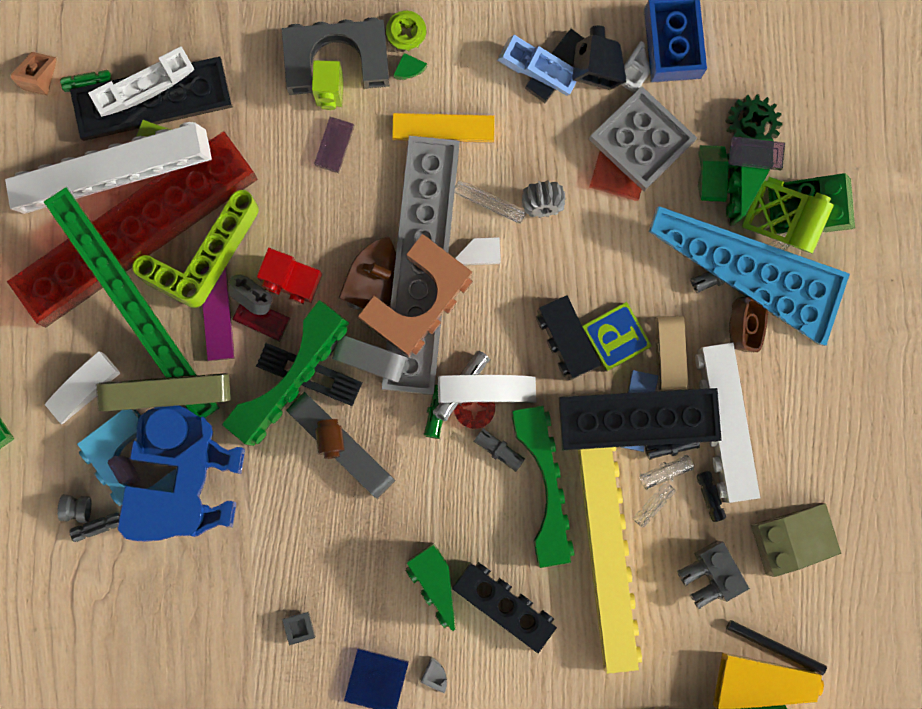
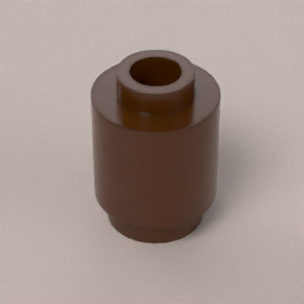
(329, 438)

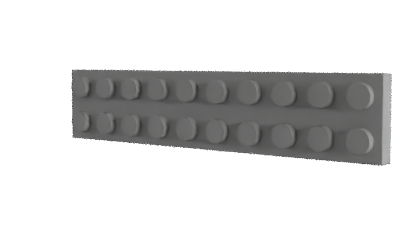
(425, 211)

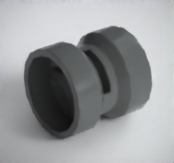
(74, 508)

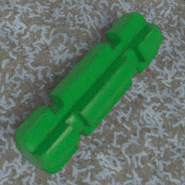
(85, 79)

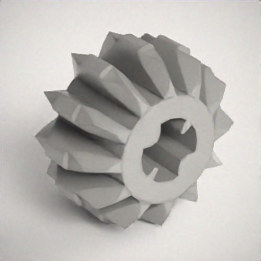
(543, 199)

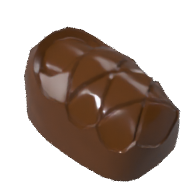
(748, 325)

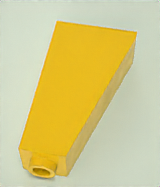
(759, 683)

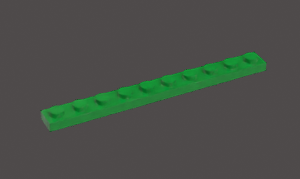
(122, 291)

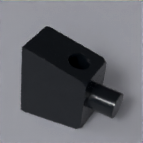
(599, 61)

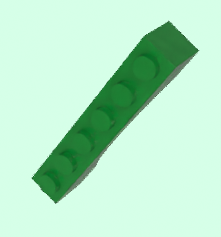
(320, 332)
(551, 540)

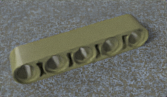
(163, 392)

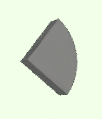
(435, 676)

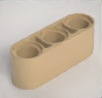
(671, 353)

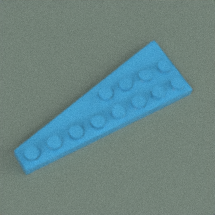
(784, 283)

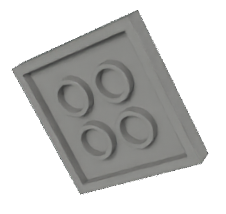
(642, 138)

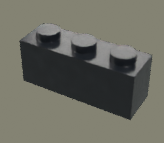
(567, 338)

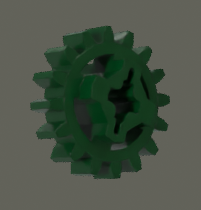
(758, 112)

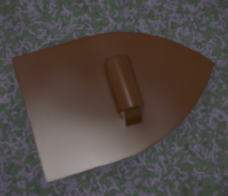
(371, 274)

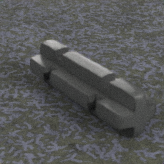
(94, 527)

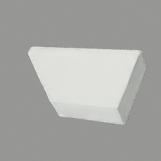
(636, 68)

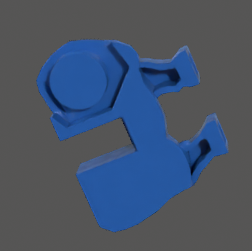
(184, 441)

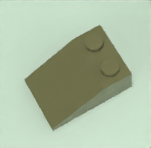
(796, 540)

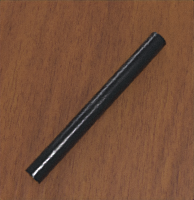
(776, 647)

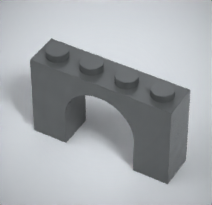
(303, 43)

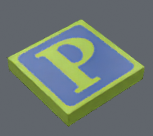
(616, 336)

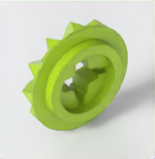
(407, 20)

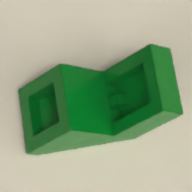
(713, 174)

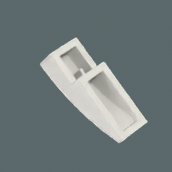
(81, 387)

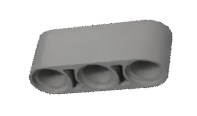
(369, 358)

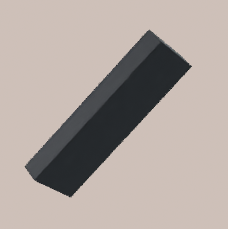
(566, 52)

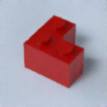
(283, 274)

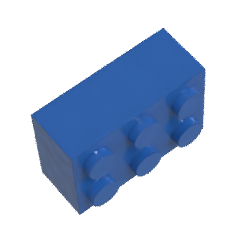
(675, 40)

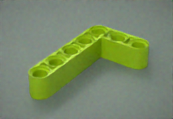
(204, 257)

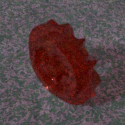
(481, 420)

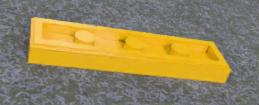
(444, 126)

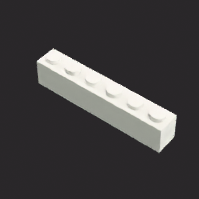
(734, 453)

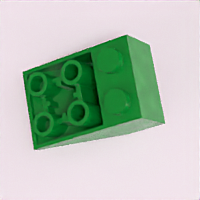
(835, 186)
(743, 188)
(433, 575)

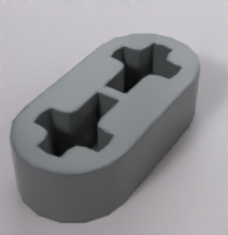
(249, 294)

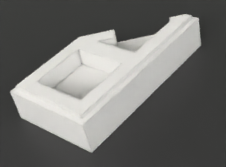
(481, 252)

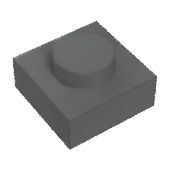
(299, 628)

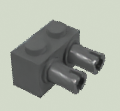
(722, 572)

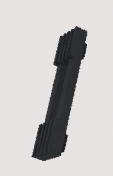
(343, 389)

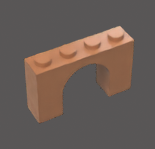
(408, 332)

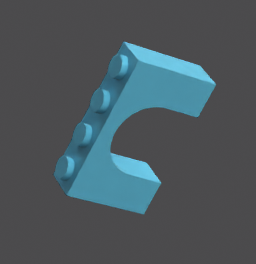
(109, 442)

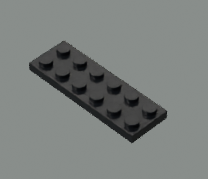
(196, 94)
(639, 419)

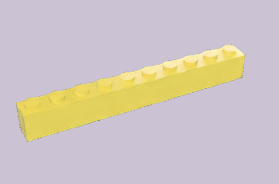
(608, 560)

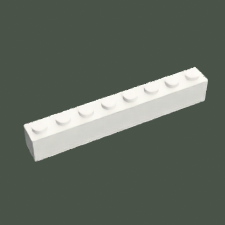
(110, 167)

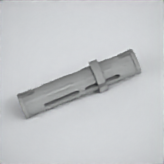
(476, 364)

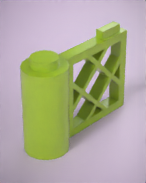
(808, 218)

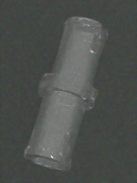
(666, 472)

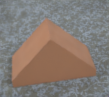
(35, 73)

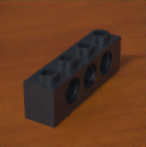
(534, 636)

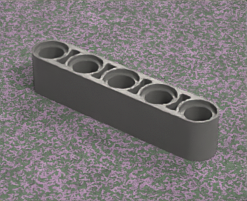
(354, 458)

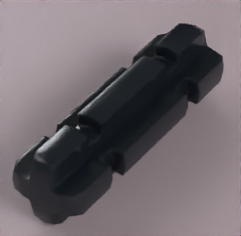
(711, 496)

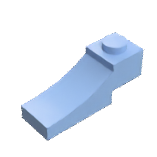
(537, 64)

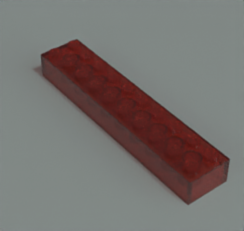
(134, 229)

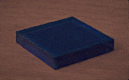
(376, 680)

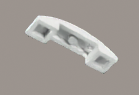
(142, 85)
(486, 388)

